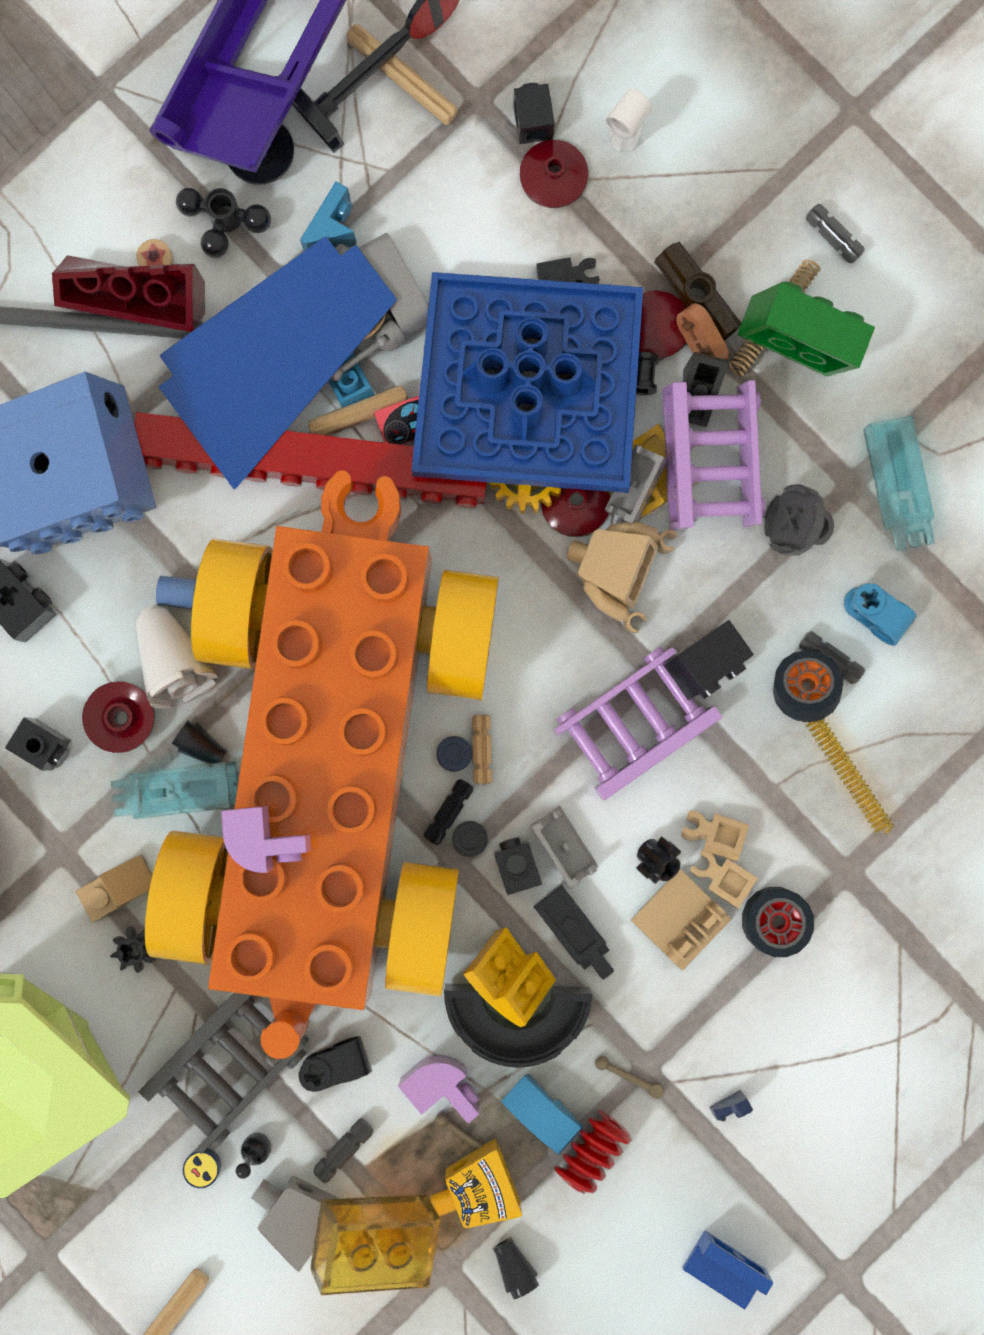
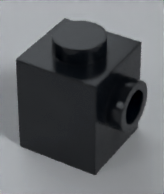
(39, 744)

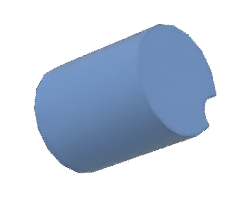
(175, 592)

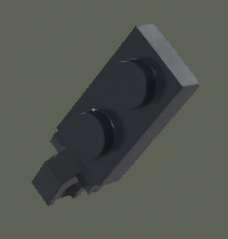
(574, 931)

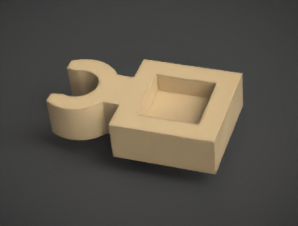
(722, 835)
(728, 882)

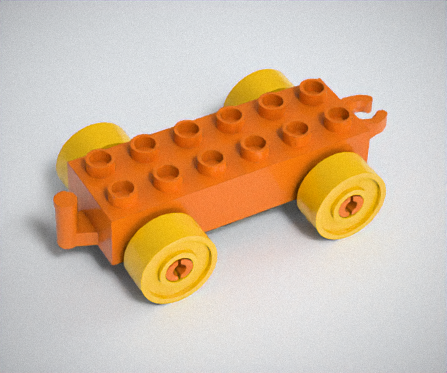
(335, 660)

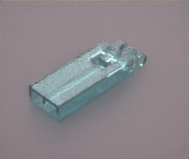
(897, 469)
(193, 790)

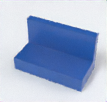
(727, 1270)

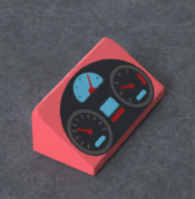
(398, 421)

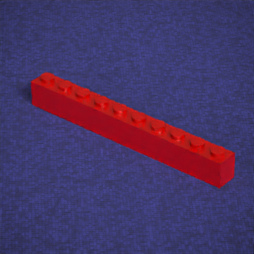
(308, 459)

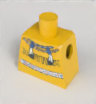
(479, 1189)

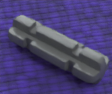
(835, 233)
(850, 671)
(343, 1150)

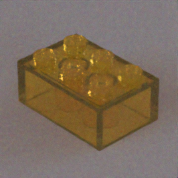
(374, 1244)

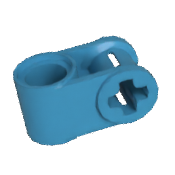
(884, 616)

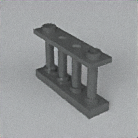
(191, 1058)

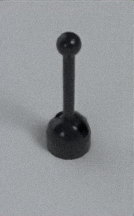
(258, 1145)

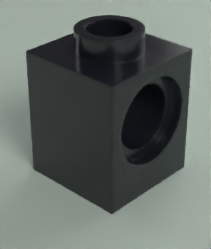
(533, 113)
(517, 882)

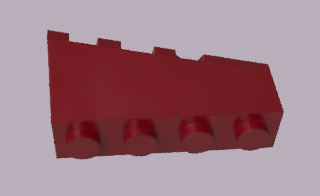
(144, 294)

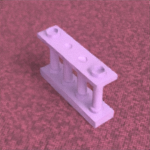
(683, 474)
(639, 758)

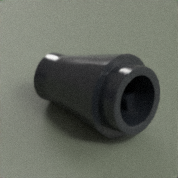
(198, 744)
(515, 1269)

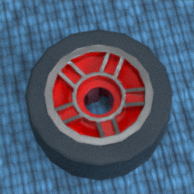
(786, 938)

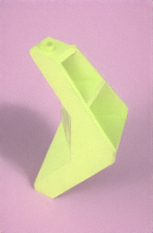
(51, 1083)

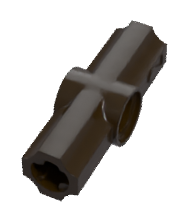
(684, 275)

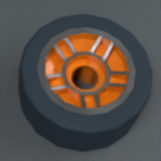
(822, 676)

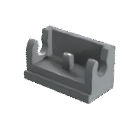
(645, 473)
(564, 847)

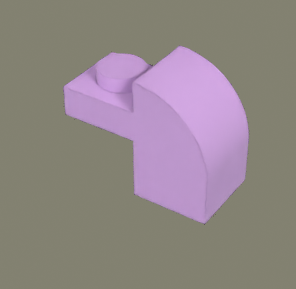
(249, 840)
(437, 1078)

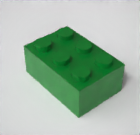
(806, 329)

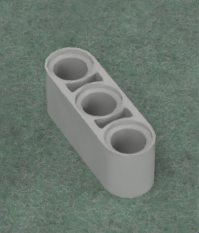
(410, 309)

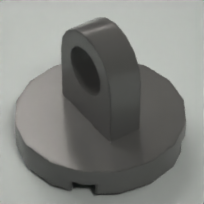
(797, 521)

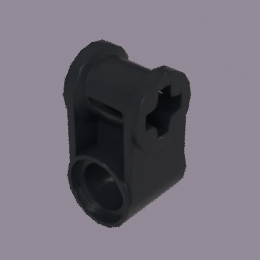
(341, 1063)

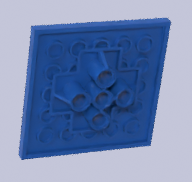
(578, 426)

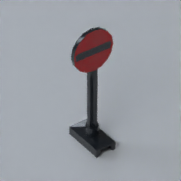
(421, 21)

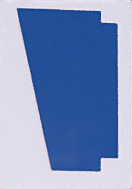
(271, 353)

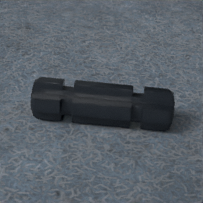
(448, 812)

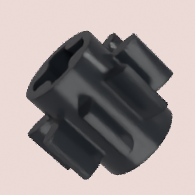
(658, 860)
(124, 950)

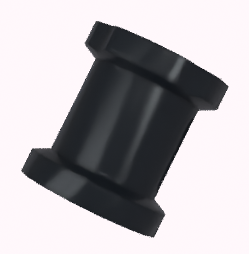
(646, 373)

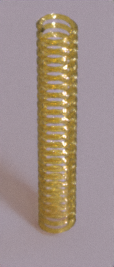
(836, 744)

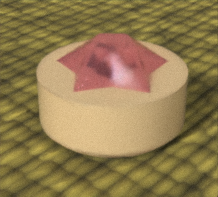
(154, 253)

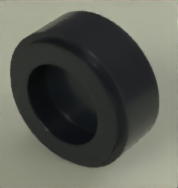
(470, 838)

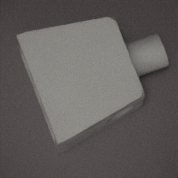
(290, 1218)

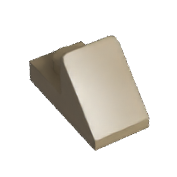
(115, 888)

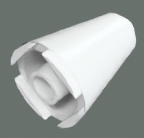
(169, 661)

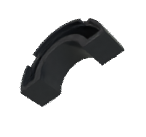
(512, 1045)

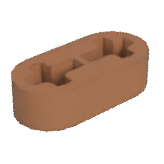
(701, 332)

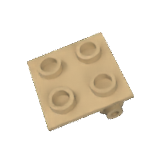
(681, 919)

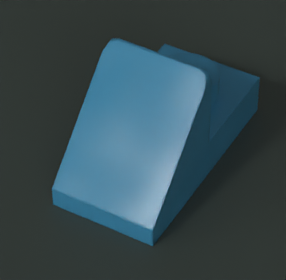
(326, 223)

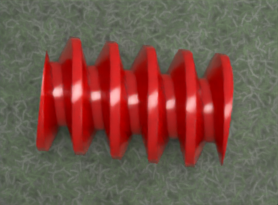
(594, 1154)

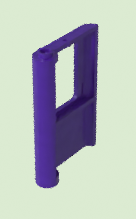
(231, 110)

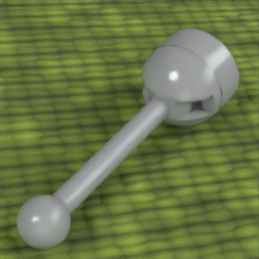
(387, 338)

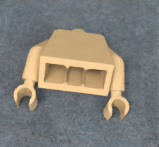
(618, 565)

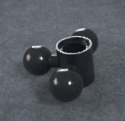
(214, 241)

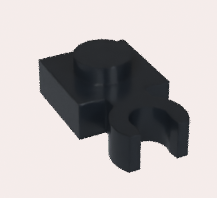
(563, 271)

